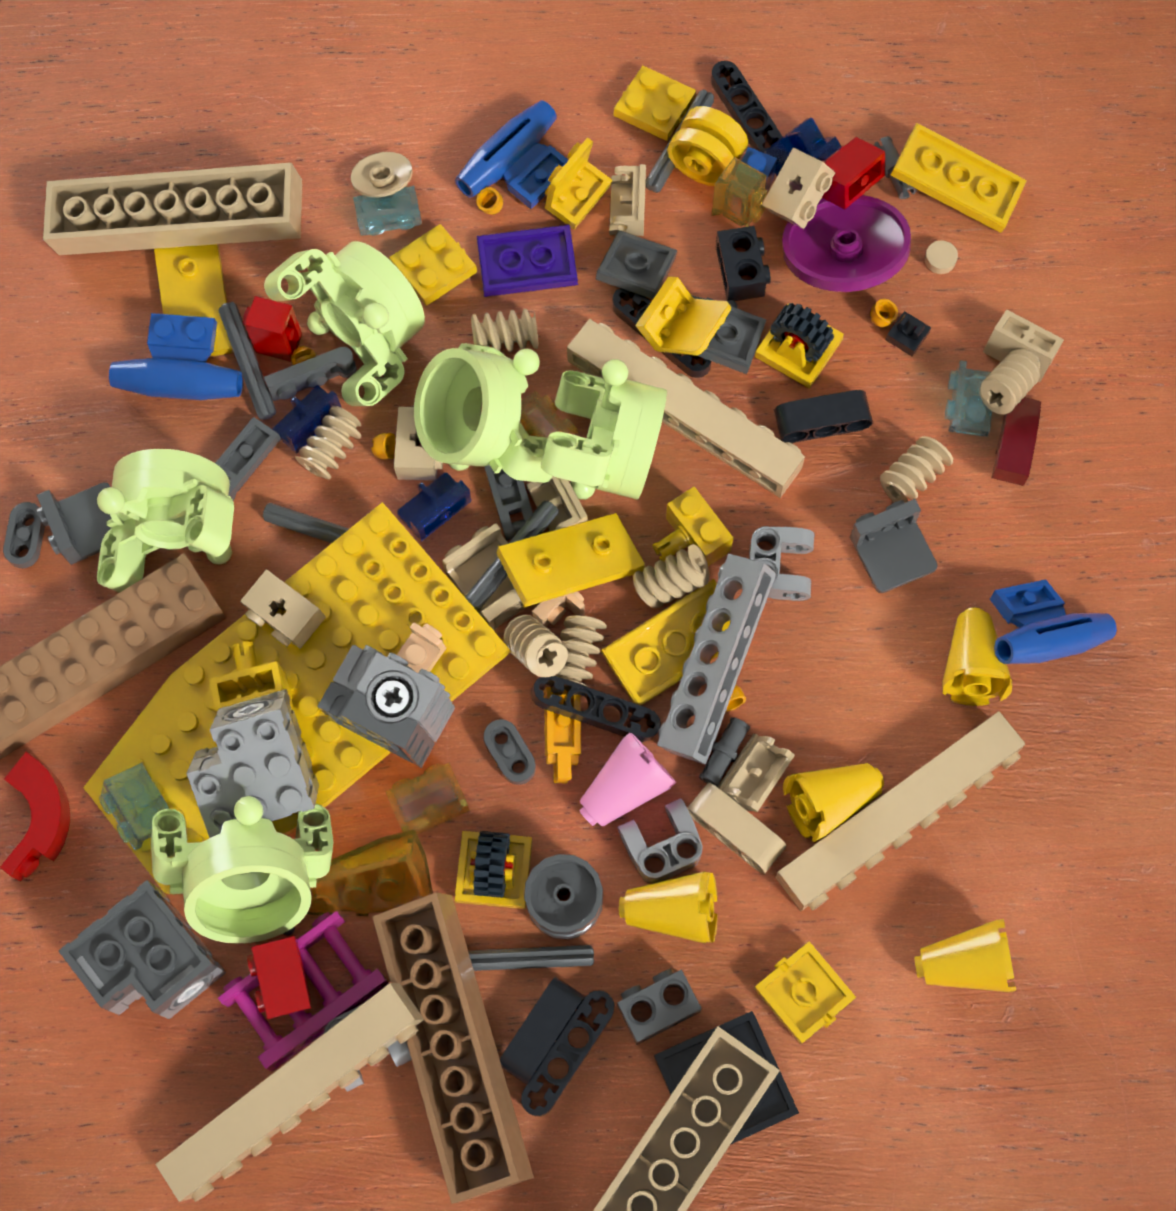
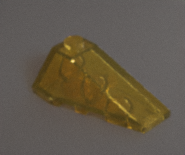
(374, 877)

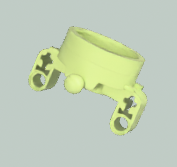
(361, 303)
(451, 416)
(620, 434)
(162, 503)
(246, 878)

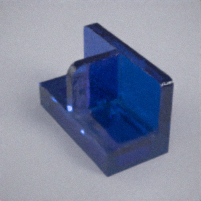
(805, 138)
(305, 417)
(434, 505)

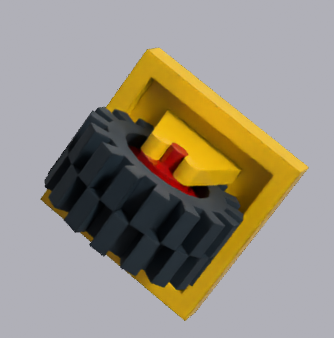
(799, 344)
(493, 869)

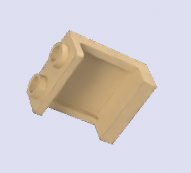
(467, 565)

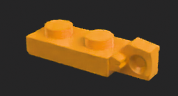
(562, 739)

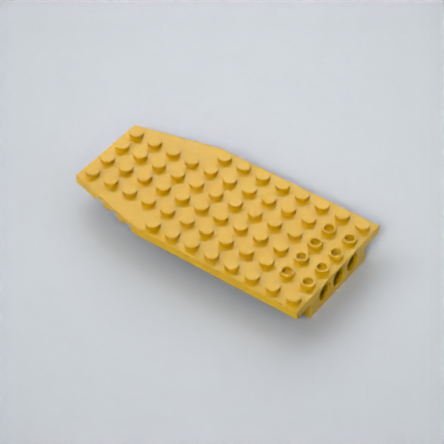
(371, 592)

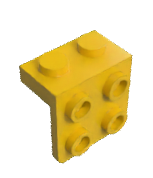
(575, 186)
(679, 322)

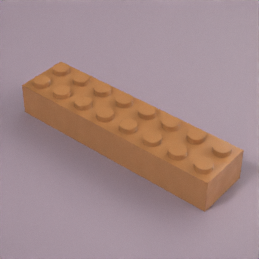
(102, 650)
(453, 1049)

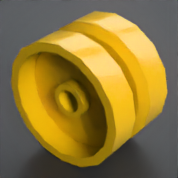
(706, 144)

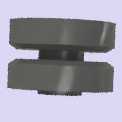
(564, 875)

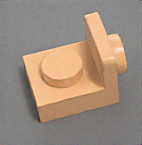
(553, 609)
(422, 647)

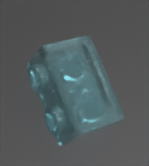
(387, 212)
(966, 409)
(133, 802)

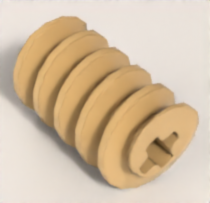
(505, 331)
(1010, 381)
(329, 441)
(915, 468)
(672, 577)
(578, 639)
(535, 646)

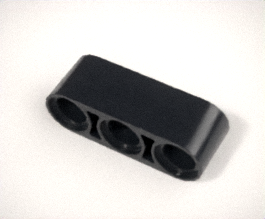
(823, 416)
(541, 1030)

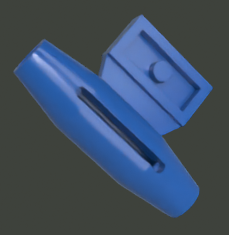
(516, 157)
(178, 363)
(1044, 627)

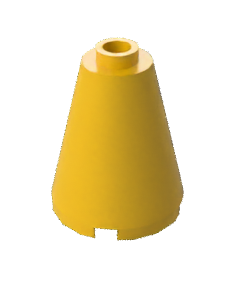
(972, 667)
(830, 797)
(674, 907)
(969, 960)

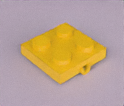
(654, 103)
(434, 264)
(805, 992)

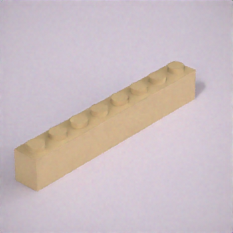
(694, 412)
(899, 812)
(289, 1092)

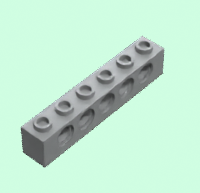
(720, 676)

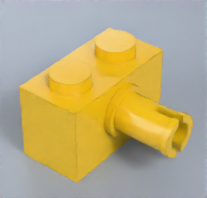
(696, 525)
(249, 679)

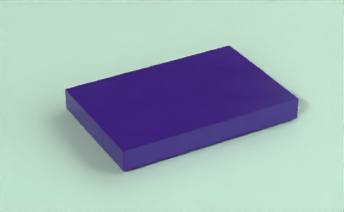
(527, 260)

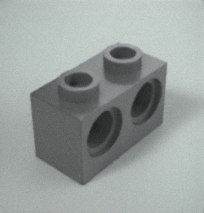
(663, 1014)

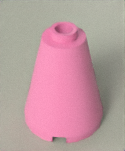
(624, 783)

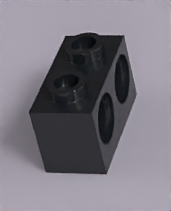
(736, 264)

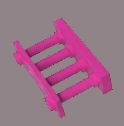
(307, 1026)

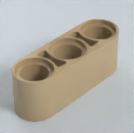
(736, 828)

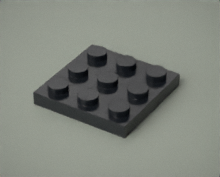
(776, 1102)

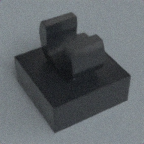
(908, 333)

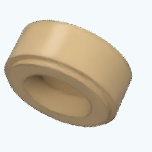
(941, 257)

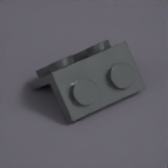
(75, 523)
(893, 546)

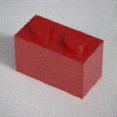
(856, 170)
(272, 328)
(280, 977)

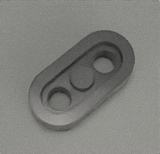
(23, 537)
(509, 753)

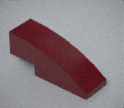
(1017, 442)

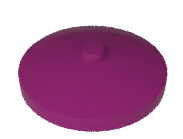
(848, 246)

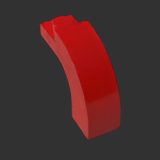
(48, 816)

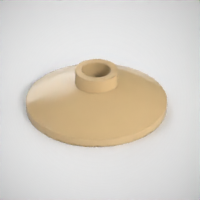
(381, 174)

